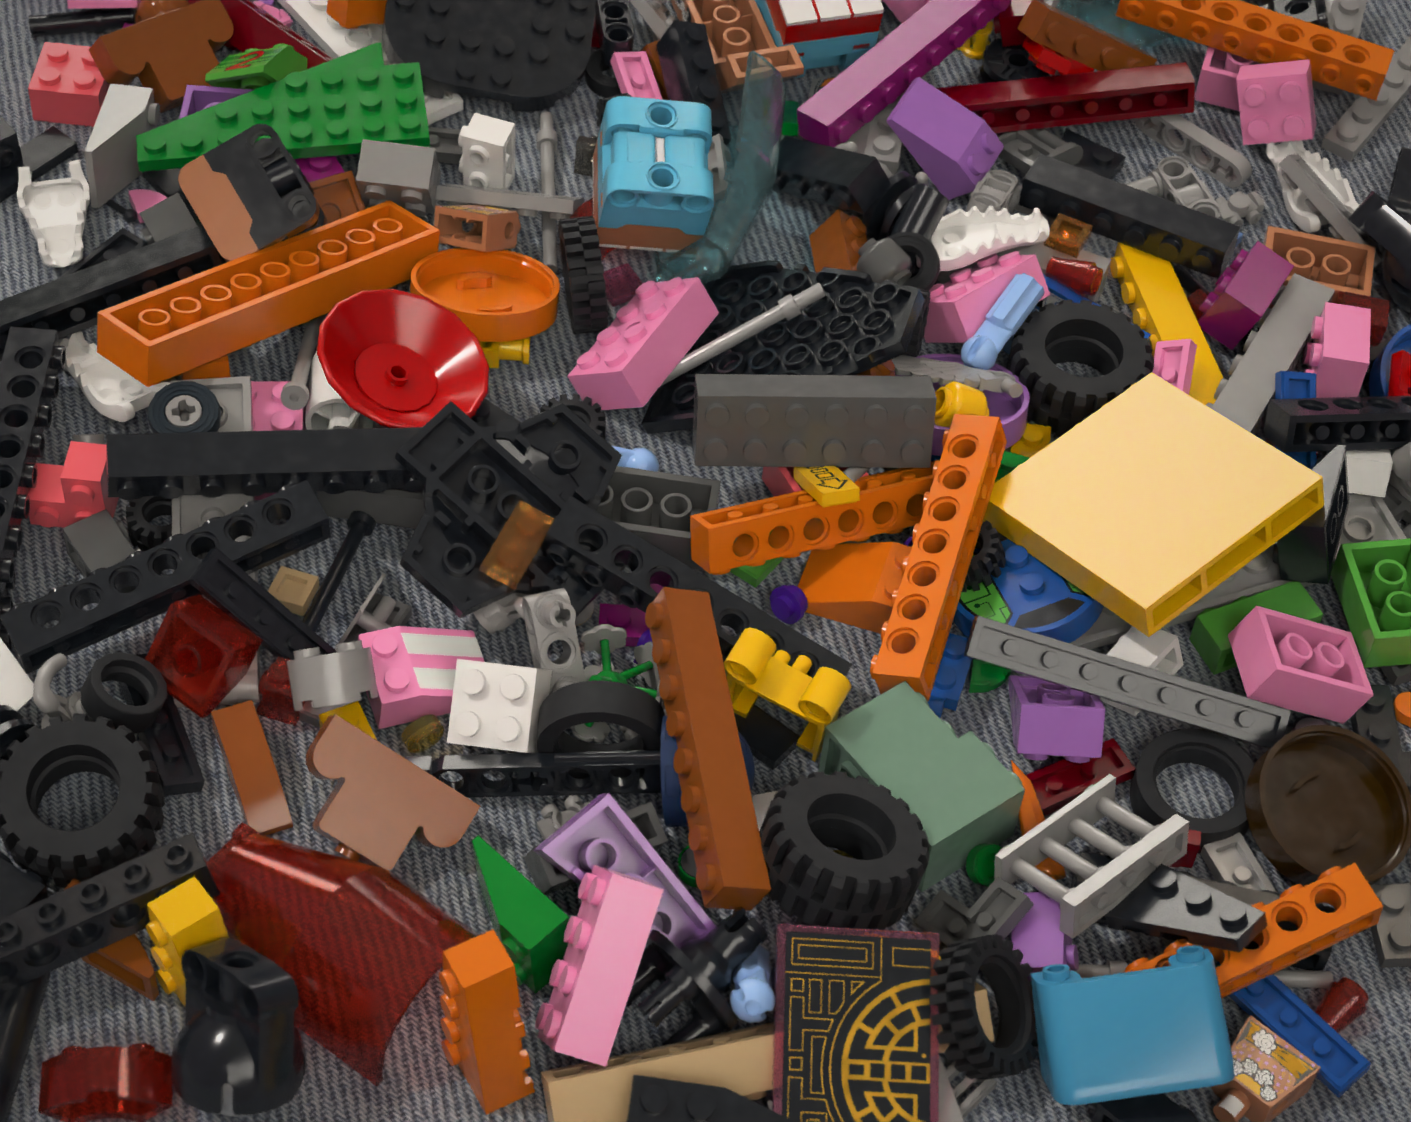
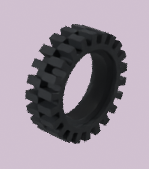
(583, 274)
(959, 1014)

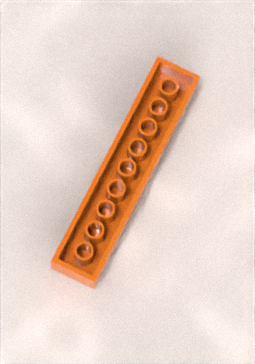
(262, 293)

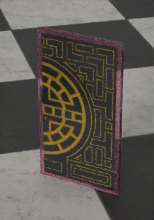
(855, 1025)

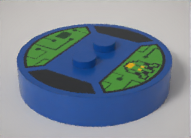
(1029, 598)

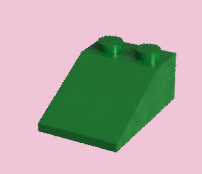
(521, 917)

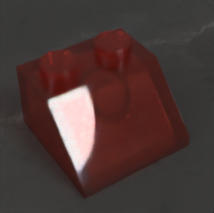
(201, 653)

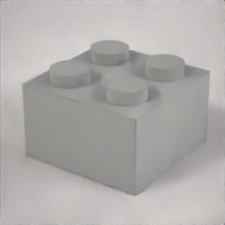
(398, 174)

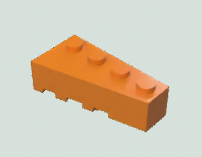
(484, 1021)

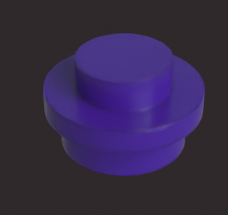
(788, 603)

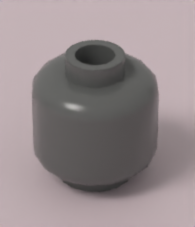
(884, 261)

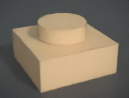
(294, 589)

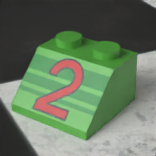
(256, 67)

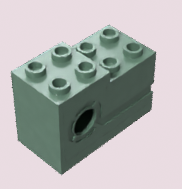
(946, 780)

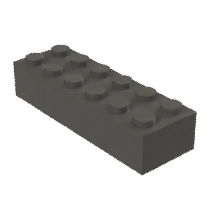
(813, 420)

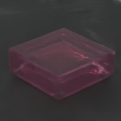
(621, 284)

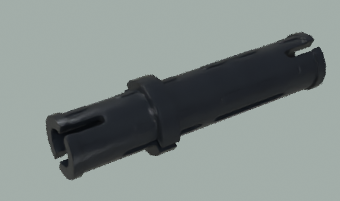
(81, 21)

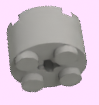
(333, 676)

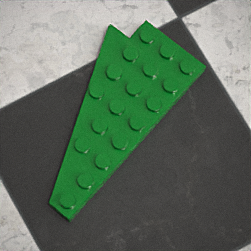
(311, 111)

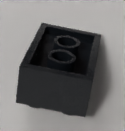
(1311, 547)

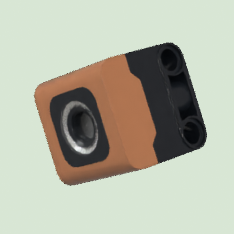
(250, 193)

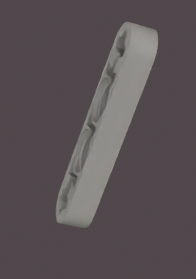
(1226, 163)

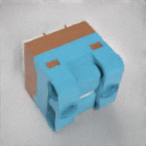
(652, 174)

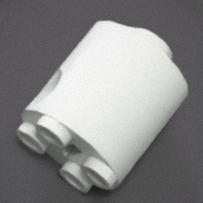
(327, 408)

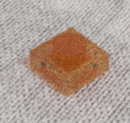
(1068, 235)

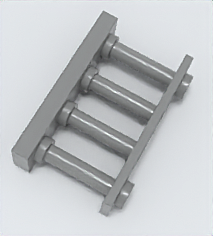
(1103, 885)

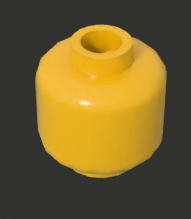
(958, 399)

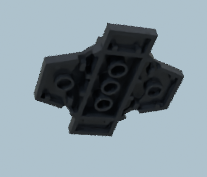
(473, 486)

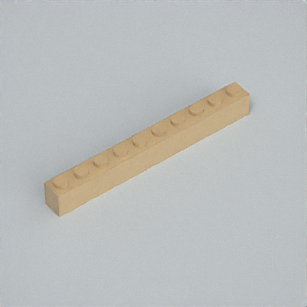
(729, 1060)

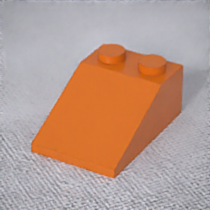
(854, 582)

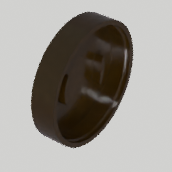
(1327, 803)

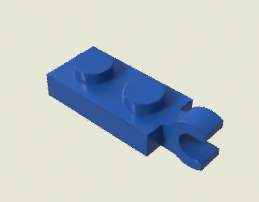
(950, 675)

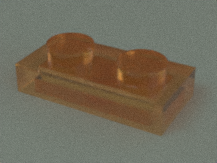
(516, 544)

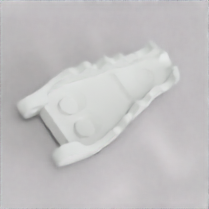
(1295, 199)
(56, 214)
(973, 235)
(104, 383)

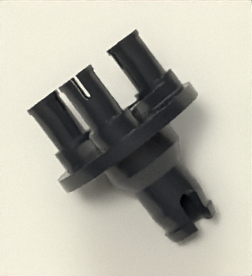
(696, 976)

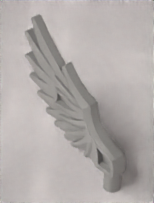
(947, 372)

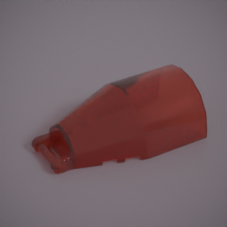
(343, 933)

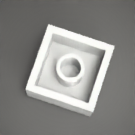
(497, 705)

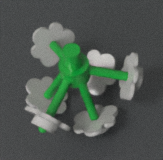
(604, 640)

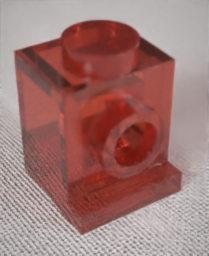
(277, 694)

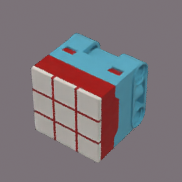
(824, 30)

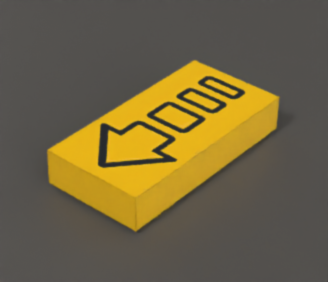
(827, 485)

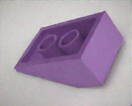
(944, 138)
(1055, 720)

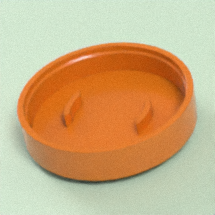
(492, 292)

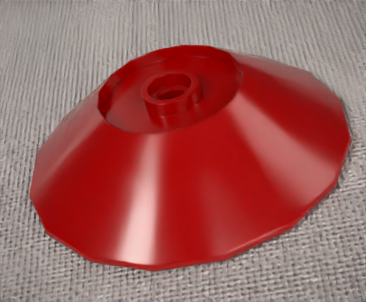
(401, 358)

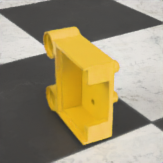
(756, 673)

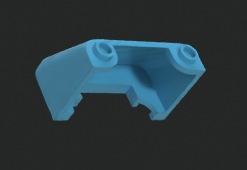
(1132, 1030)

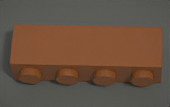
(1080, 39)

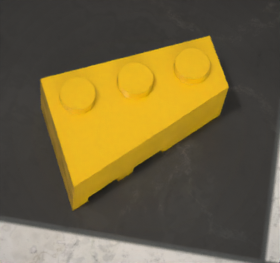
(180, 922)

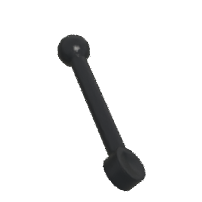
(129, 215)

